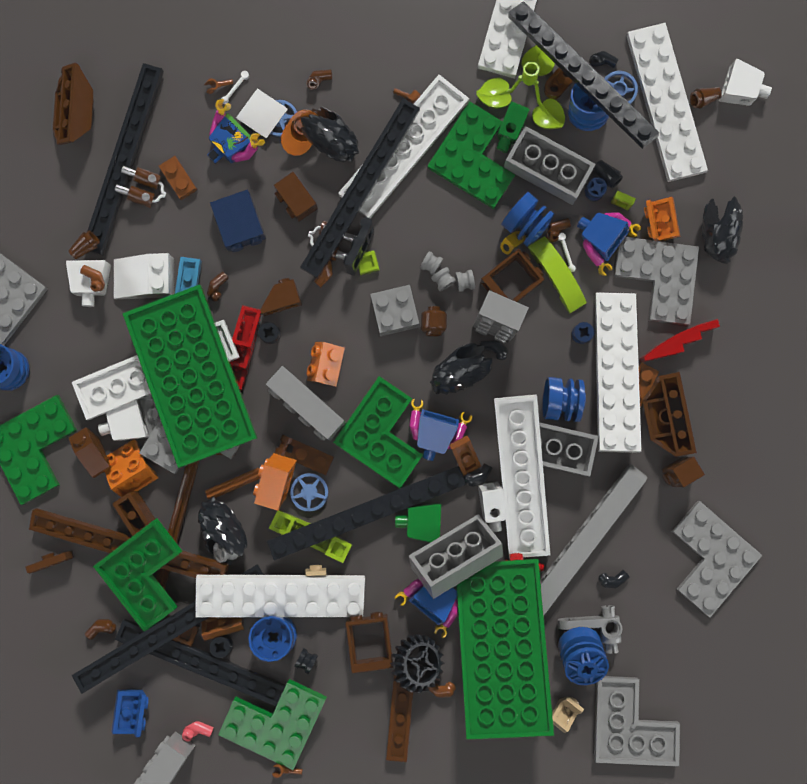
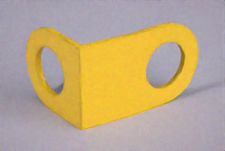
(512, 241)

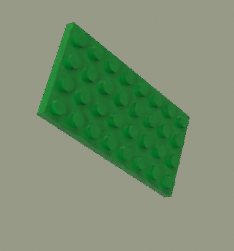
(189, 376)
(504, 652)

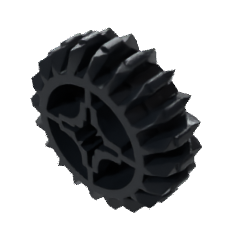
(426, 655)

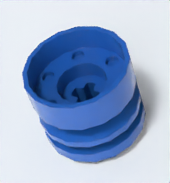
(584, 111)
(527, 219)
(16, 371)
(565, 399)
(261, 642)
(583, 656)

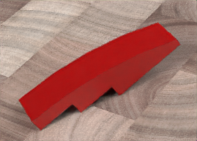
(244, 340)
(675, 344)

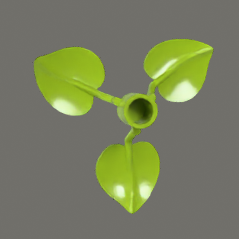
(535, 62)

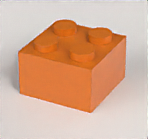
(274, 481)

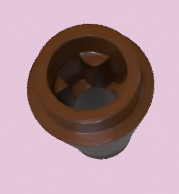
(704, 96)
(84, 244)

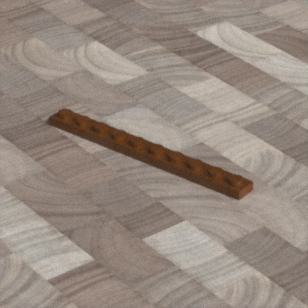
(109, 540)

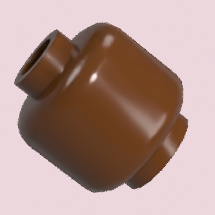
(433, 321)

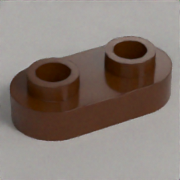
(557, 81)

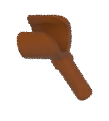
(216, 84)
(410, 97)
(285, 770)

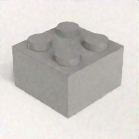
(395, 310)

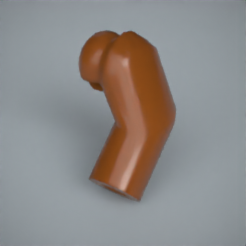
(325, 276)
(96, 278)
(443, 691)

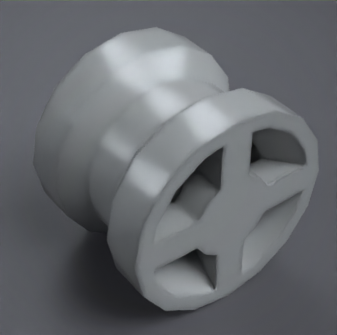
(431, 263)
(443, 279)
(465, 280)
(221, 554)

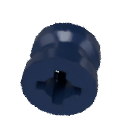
(597, 185)
(578, 333)

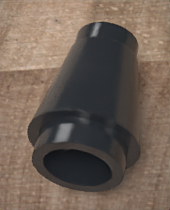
(608, 174)

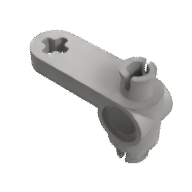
(610, 638)

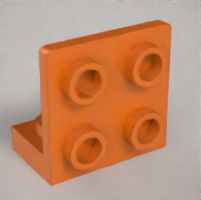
(128, 469)

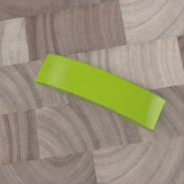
(558, 273)
(334, 547)

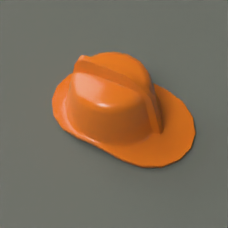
(292, 137)

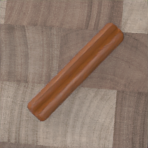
(233, 484)

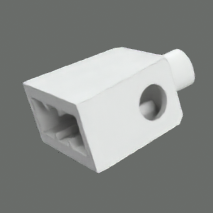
(744, 84)
(81, 284)
(125, 422)
(492, 497)

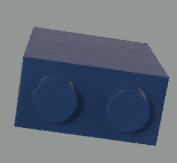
(238, 221)

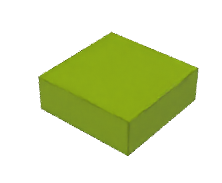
(623, 200)
(369, 263)

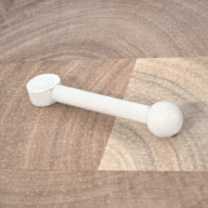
(244, 76)
(562, 237)

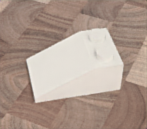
(144, 276)

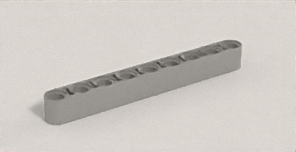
(590, 534)

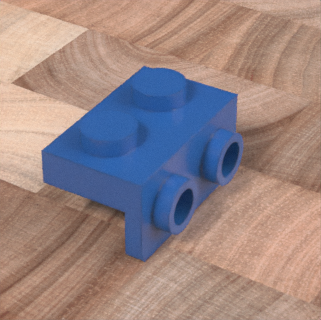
(129, 712)

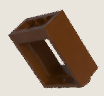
(524, 260)
(371, 663)

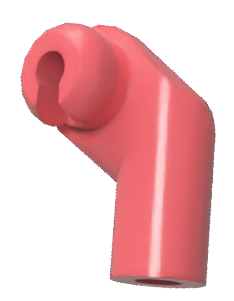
(196, 728)

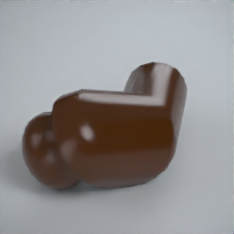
(317, 77)
(555, 228)
(214, 285)
(100, 625)

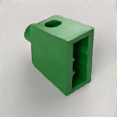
(514, 120)
(422, 522)

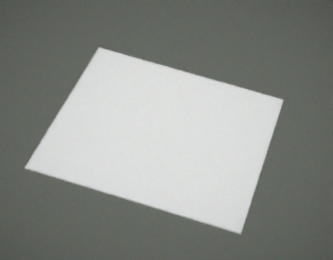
(261, 113)

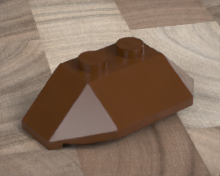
(72, 105)
(669, 416)

